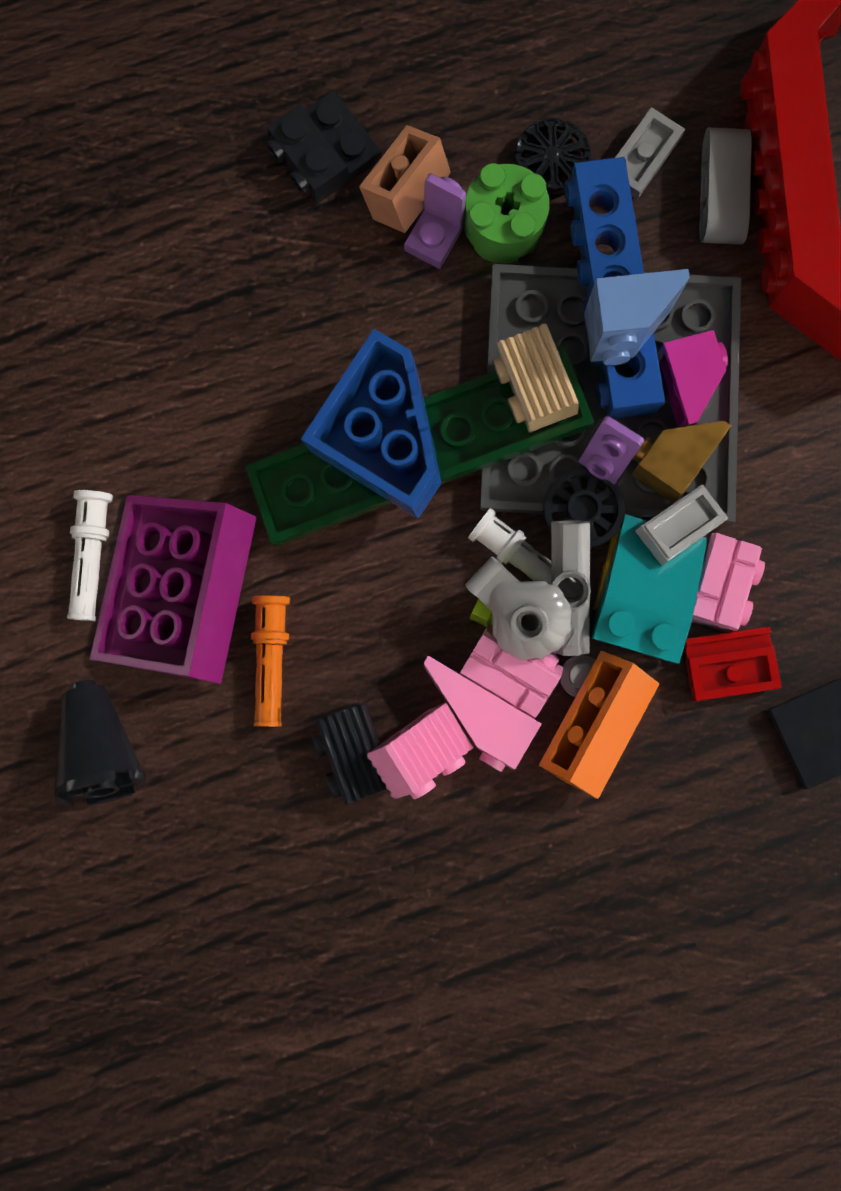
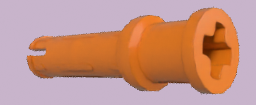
(270, 638)

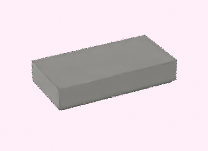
(681, 525)

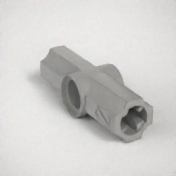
(572, 559)

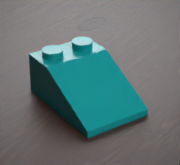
(647, 603)

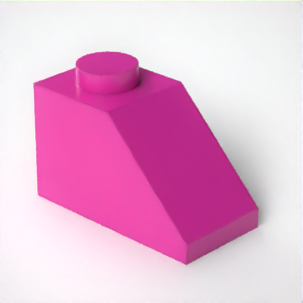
(691, 374)

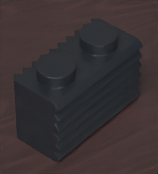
(346, 741)

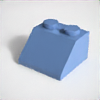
(628, 311)

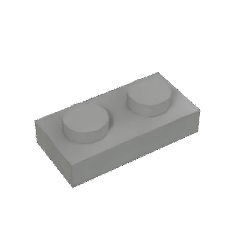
(649, 149)

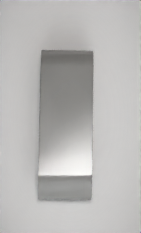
(725, 186)

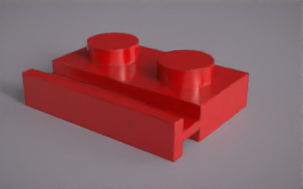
(731, 664)

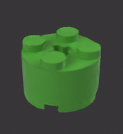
(508, 191)

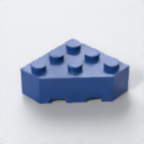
(379, 426)

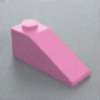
(488, 721)

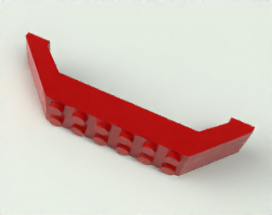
(796, 172)

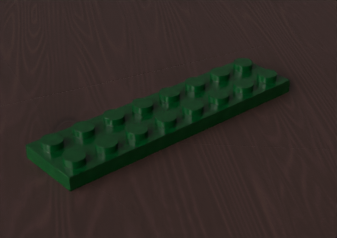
(468, 430)

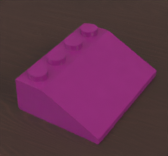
(174, 587)

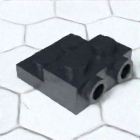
(322, 146)

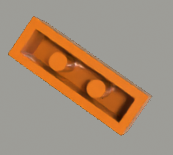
(599, 724)

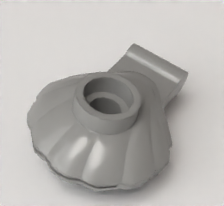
(526, 616)

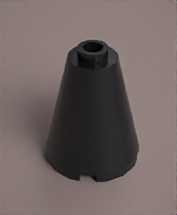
(93, 749)

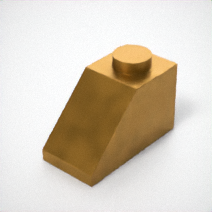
(677, 457)

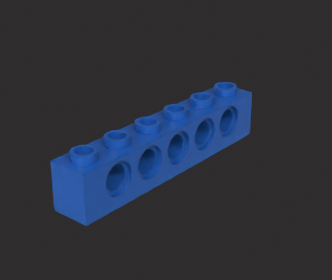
(608, 186)

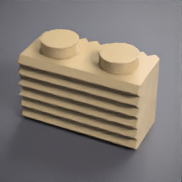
(536, 378)

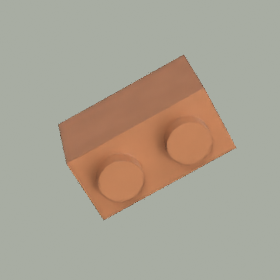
(398, 180)

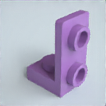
(440, 221)
(610, 450)

